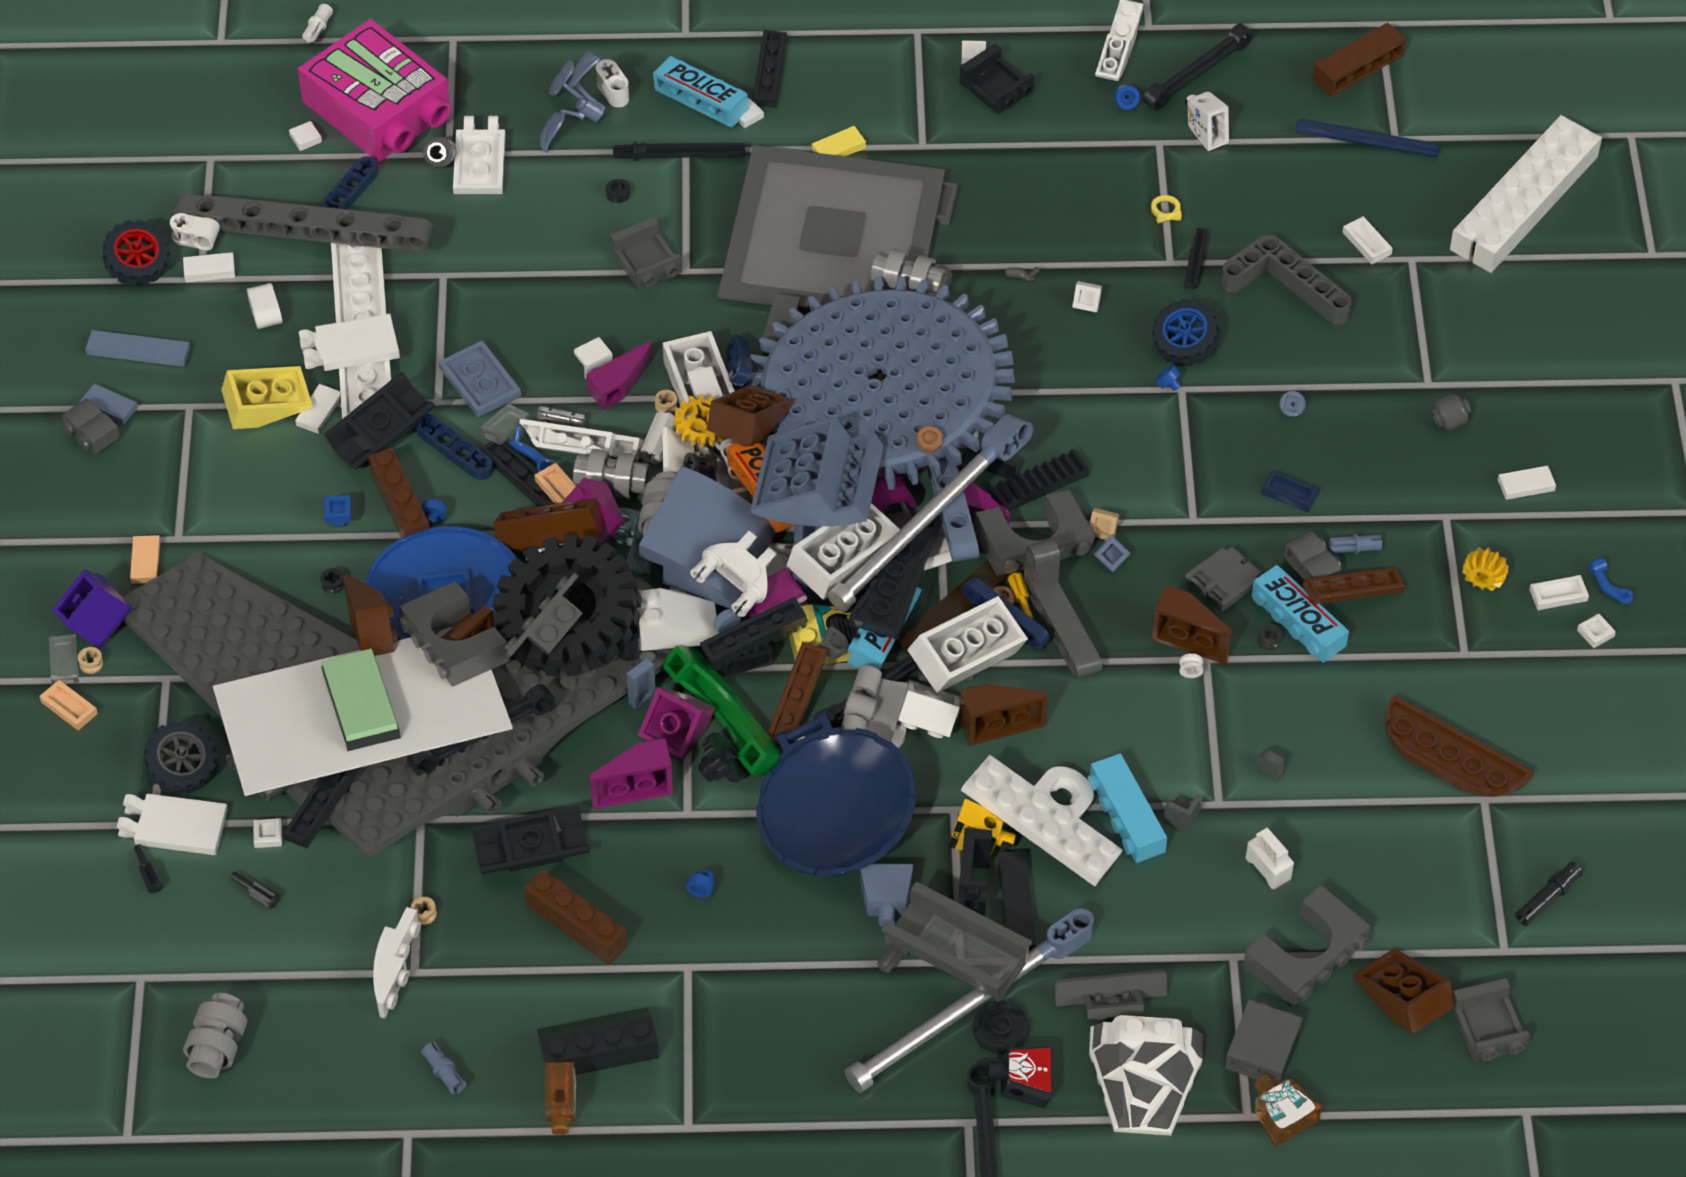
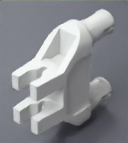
(739, 568)

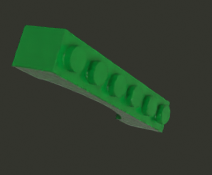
(753, 744)

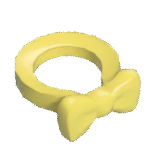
(1160, 216)

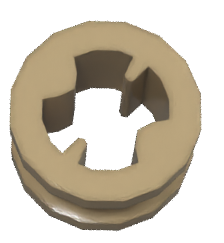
(664, 396)
(85, 654)
(428, 916)

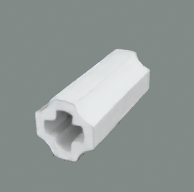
(653, 444)

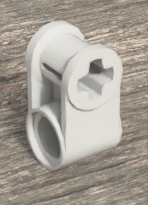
(196, 231)

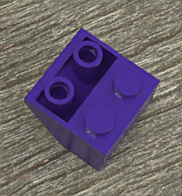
(92, 608)

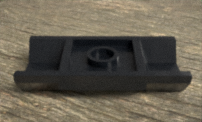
(378, 421)
(530, 840)

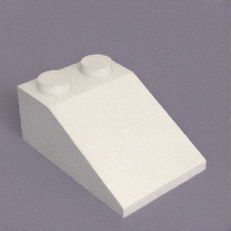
(674, 619)

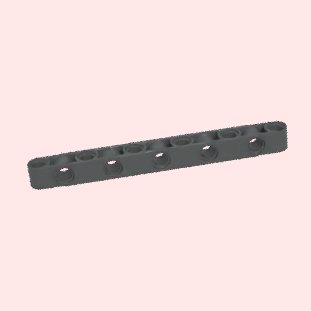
(309, 222)

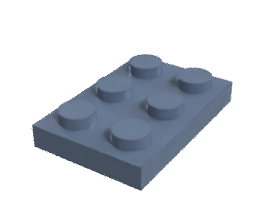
(479, 379)

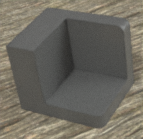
(1182, 814)

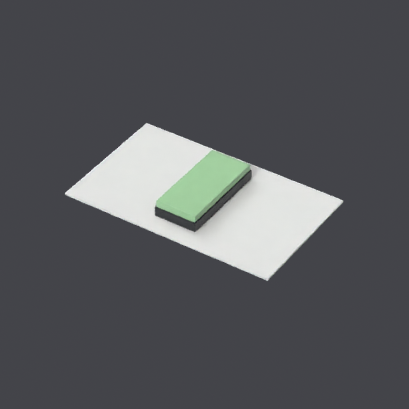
(350, 714)

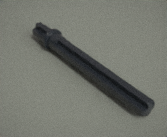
(688, 150)

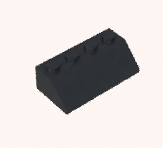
(601, 1041)

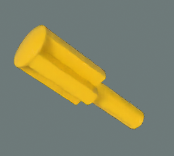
(1020, 592)

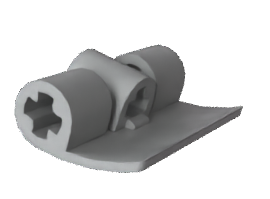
(874, 703)

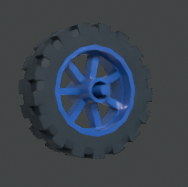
(1179, 312)

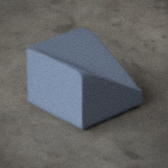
(1111, 553)

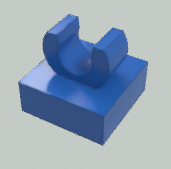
(337, 510)

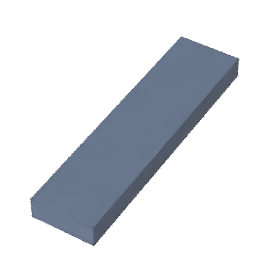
(138, 348)

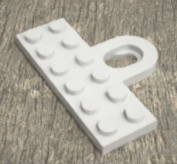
(1042, 819)

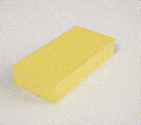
(841, 143)

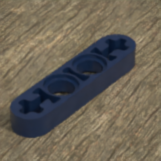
(351, 194)
(738, 360)
(456, 444)
(979, 593)

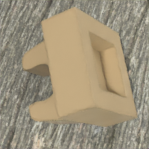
(1103, 523)

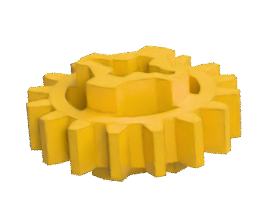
(696, 424)

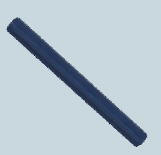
(1367, 138)

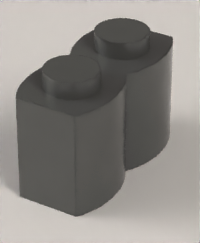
(90, 426)
(1310, 557)

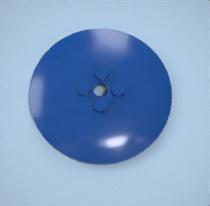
(435, 559)

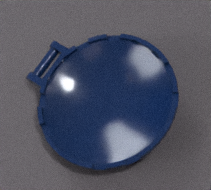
(835, 799)

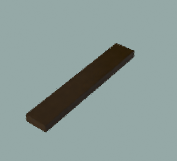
(949, 607)

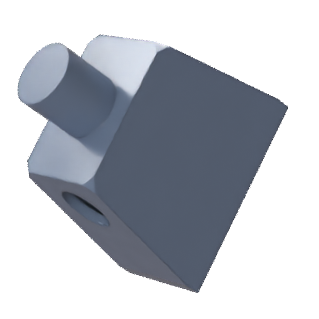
(886, 890)

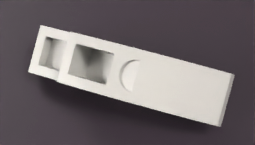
(1120, 40)
(390, 958)

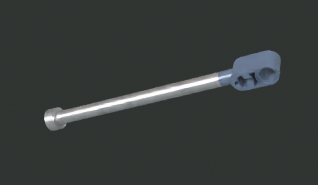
(999, 442)
(1061, 941)

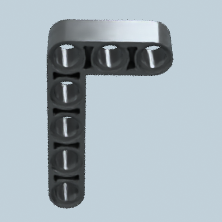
(1290, 269)
(1055, 610)

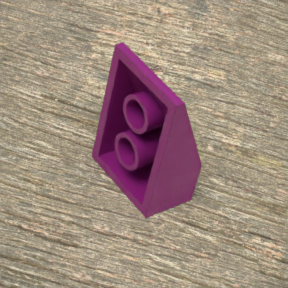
(633, 776)

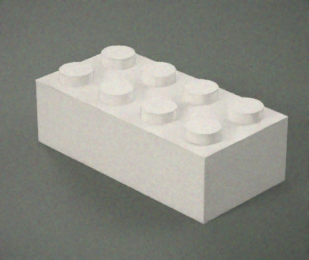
(838, 552)
(967, 644)

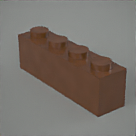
(1359, 59)
(397, 493)
(532, 525)
(575, 917)

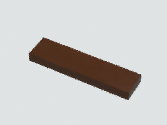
(1353, 585)
(798, 690)

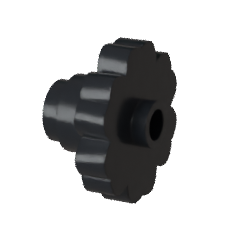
(721, 760)

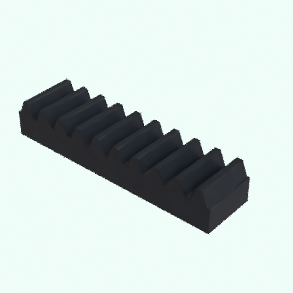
(1039, 481)
(754, 632)

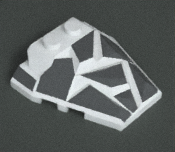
(1145, 1070)

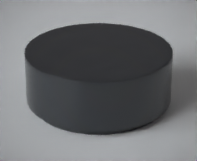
(618, 191)

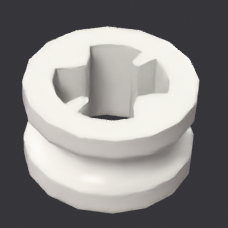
(1191, 665)

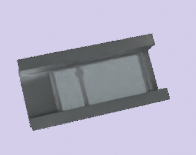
(959, 941)

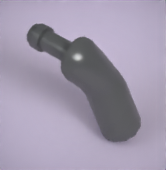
(1022, 274)

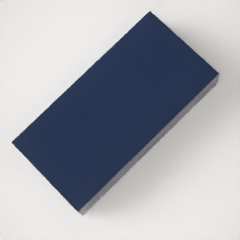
(1290, 491)

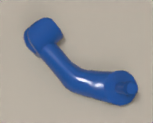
(529, 451)
(1598, 568)

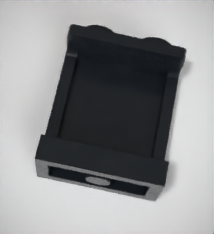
(995, 80)
(975, 854)

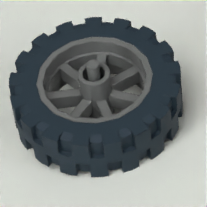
(174, 734)

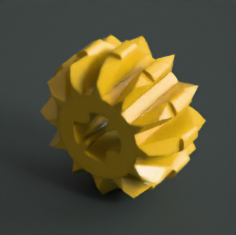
(1485, 569)

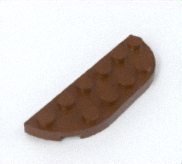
(1451, 753)

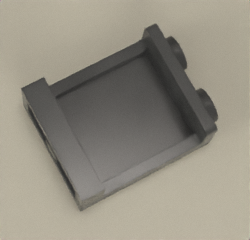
(645, 254)
(1489, 1020)
(1263, 1041)

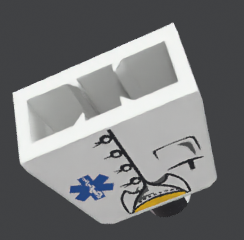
(1208, 119)

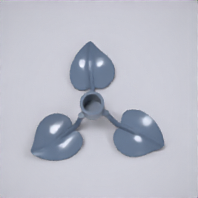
(586, 105)

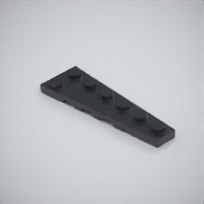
(893, 589)

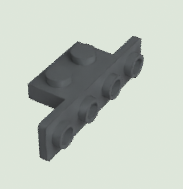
(551, 623)
(1111, 994)

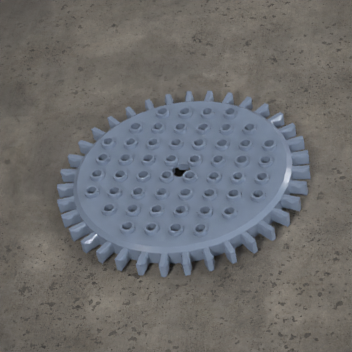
(887, 313)

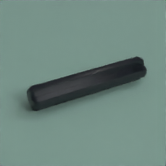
(1195, 258)

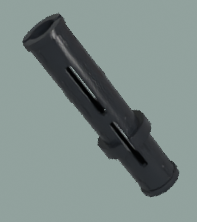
(1556, 886)

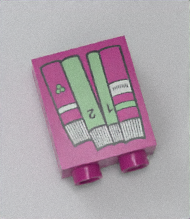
(375, 90)

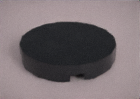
(1000, 1026)

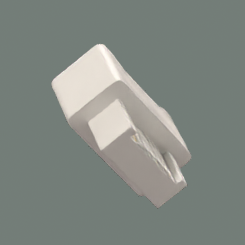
(1270, 858)

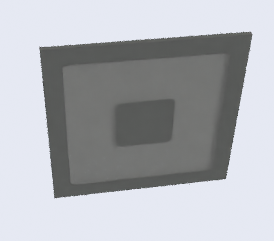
(822, 221)

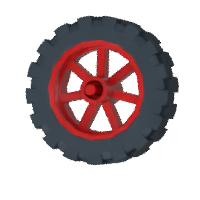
(140, 273)

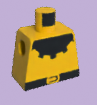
(978, 817)

